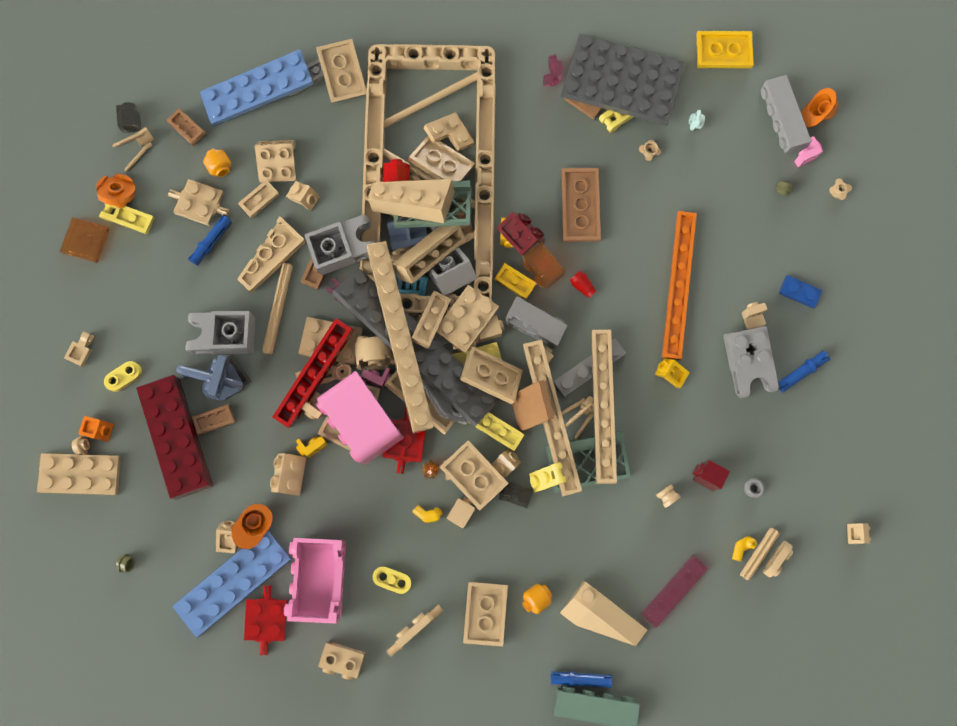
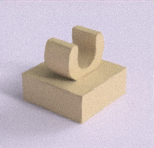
(858, 533)

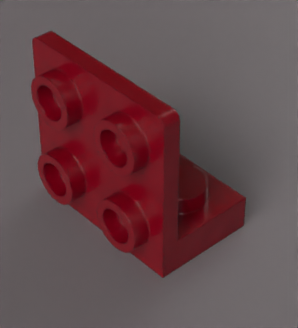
(520, 232)

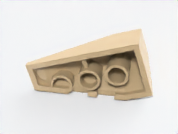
(598, 614)

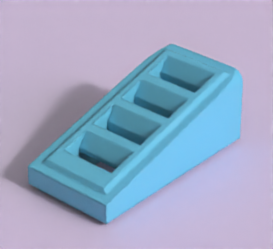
(422, 286)

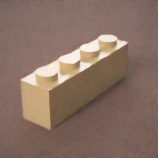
(428, 253)

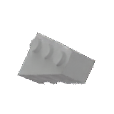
(535, 322)

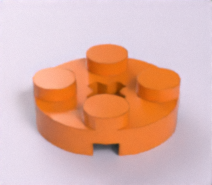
(116, 198)

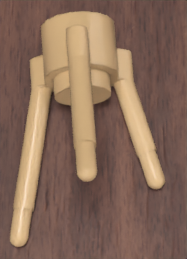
(142, 137)
(586, 408)

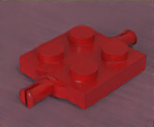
(409, 448)
(265, 620)

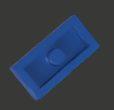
(800, 291)

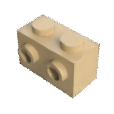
(341, 660)

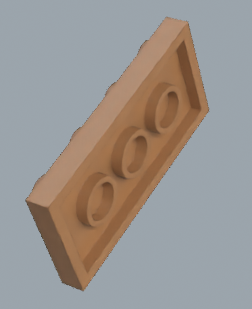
(580, 205)

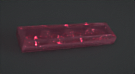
(674, 591)

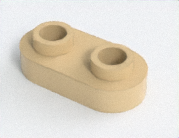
(782, 553)

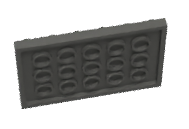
(623, 79)

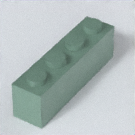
(596, 708)

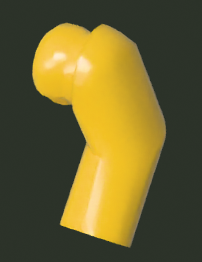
(428, 516)
(742, 545)

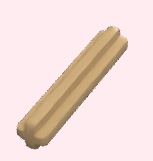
(759, 554)

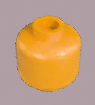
(217, 162)
(537, 598)

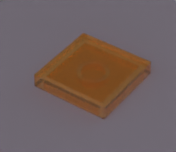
(84, 240)

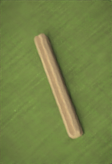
(277, 308)

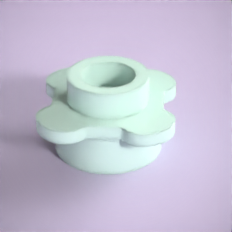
(696, 120)

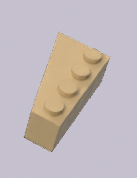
(413, 199)

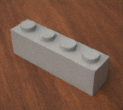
(785, 114)

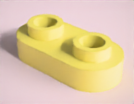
(122, 377)
(392, 579)

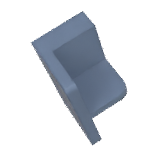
(405, 236)

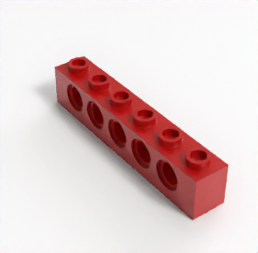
(313, 373)

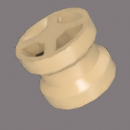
(668, 495)

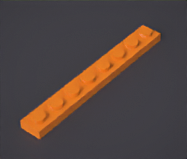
(679, 285)

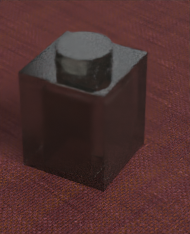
(128, 117)

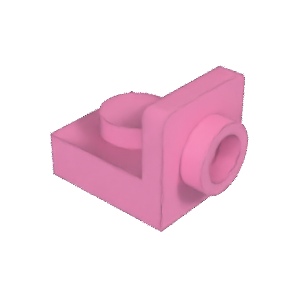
(809, 154)
(374, 377)

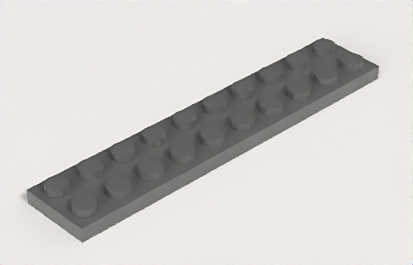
(435, 364)

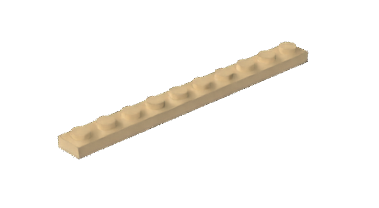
(399, 337)

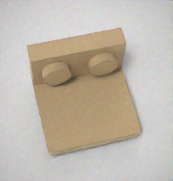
(276, 160)

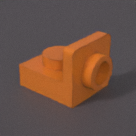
(96, 428)

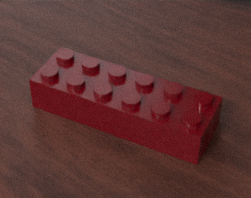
(174, 437)

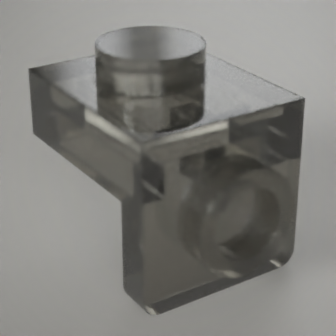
(516, 494)

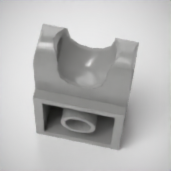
(345, 241)
(222, 333)
(753, 364)

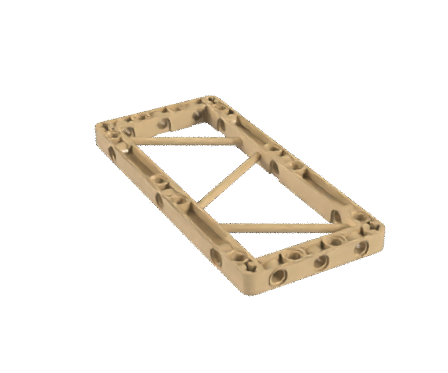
(433, 58)

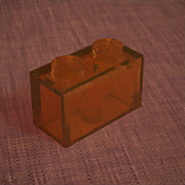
(543, 266)

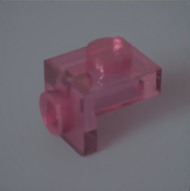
(555, 69)

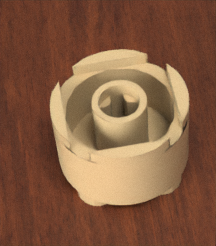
(372, 353)

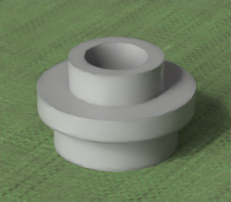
(759, 485)

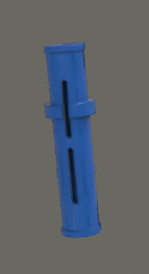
(208, 242)
(808, 367)
(580, 679)

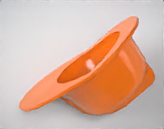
(820, 108)
(251, 526)

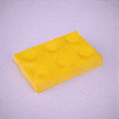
(724, 49)

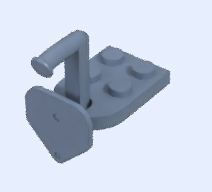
(219, 380)

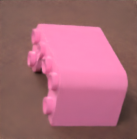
(358, 419)
(317, 580)

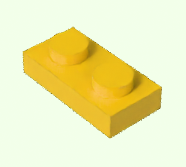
(515, 281)

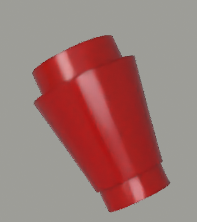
(582, 284)

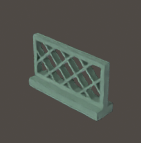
(462, 190)
(588, 443)

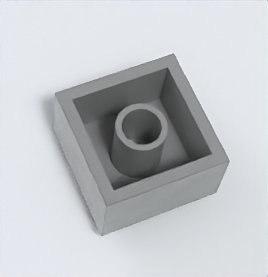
(452, 272)

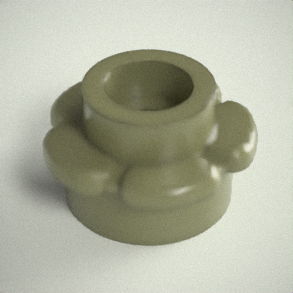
(784, 188)
(125, 563)

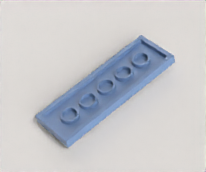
(256, 87)
(231, 584)

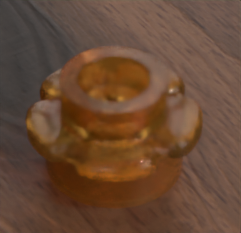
(430, 469)

